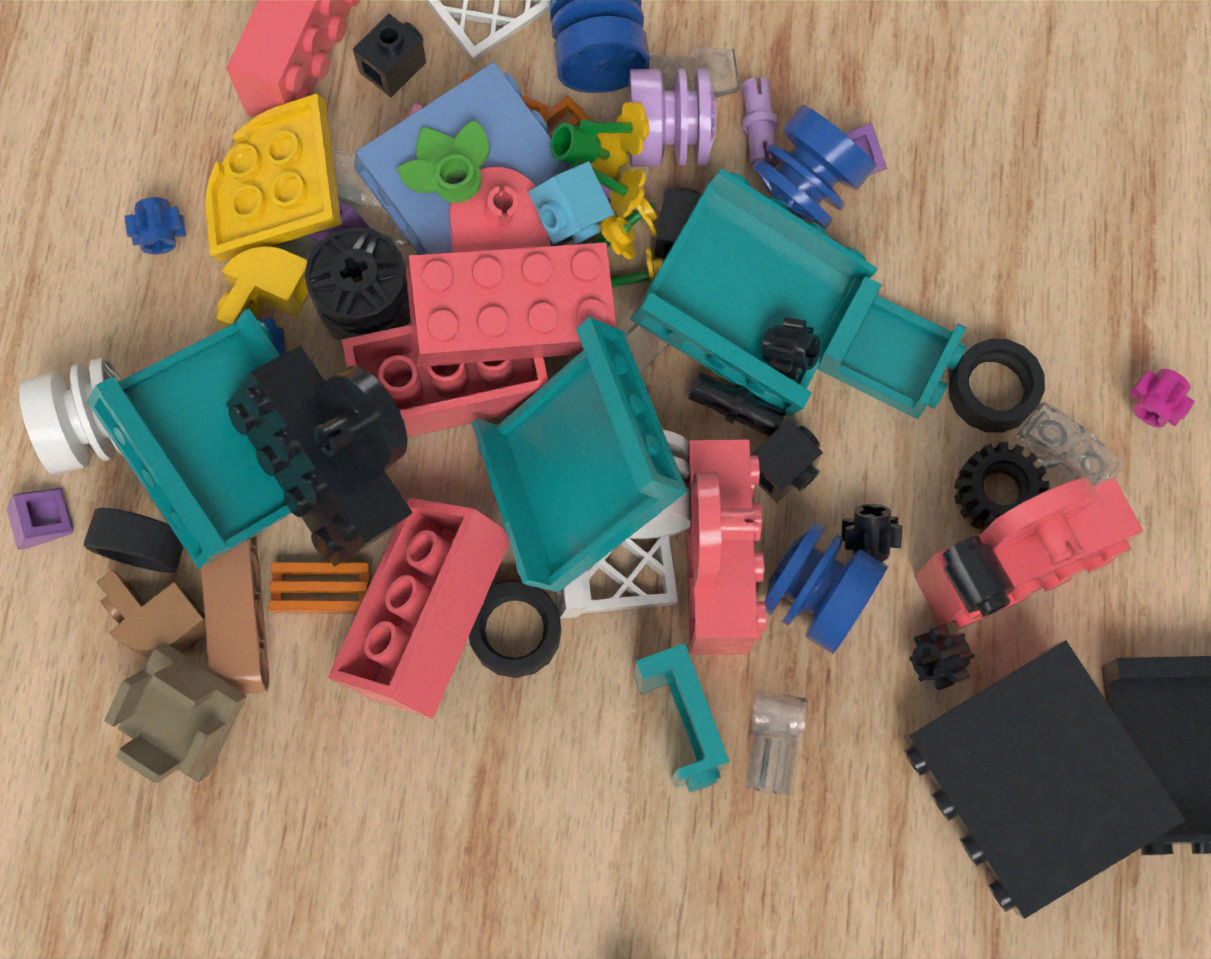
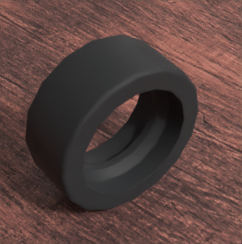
(1009, 354)
(133, 540)
(546, 649)

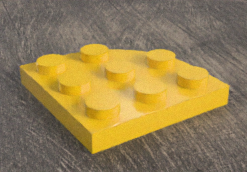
(274, 181)

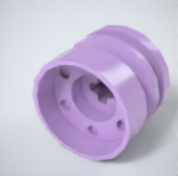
(674, 116)

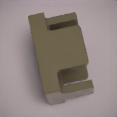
(174, 716)

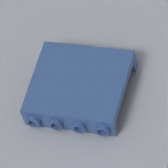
(515, 138)

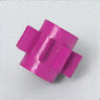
(1161, 398)

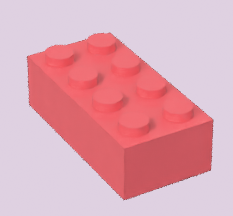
(286, 50)
(443, 394)
(421, 606)

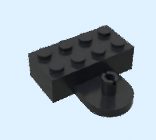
(326, 448)

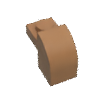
(166, 618)

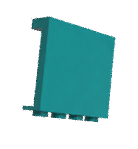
(737, 274)
(183, 445)
(579, 462)

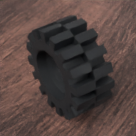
(991, 460)

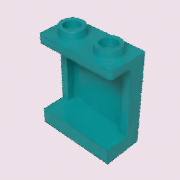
(892, 352)
(676, 670)

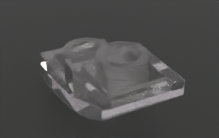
(719, 62)
(1067, 445)

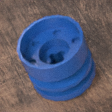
(598, 43)
(814, 166)
(824, 587)

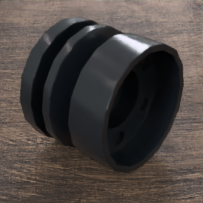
(361, 307)

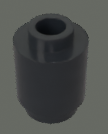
(978, 576)

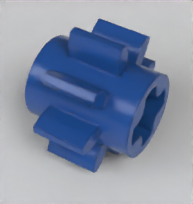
(155, 225)

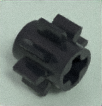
(791, 347)
(872, 531)
(941, 657)

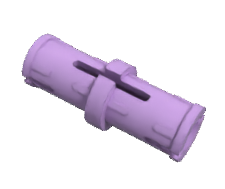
(759, 120)

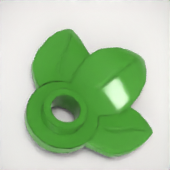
(446, 159)

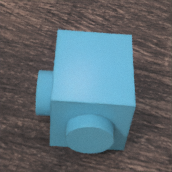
(571, 204)

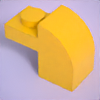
(261, 278)

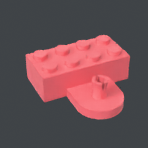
(504, 283)
(1043, 544)
(720, 548)

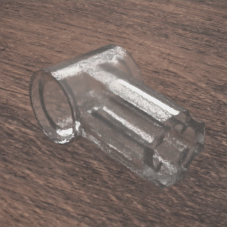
(777, 727)

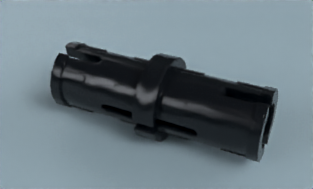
(736, 405)

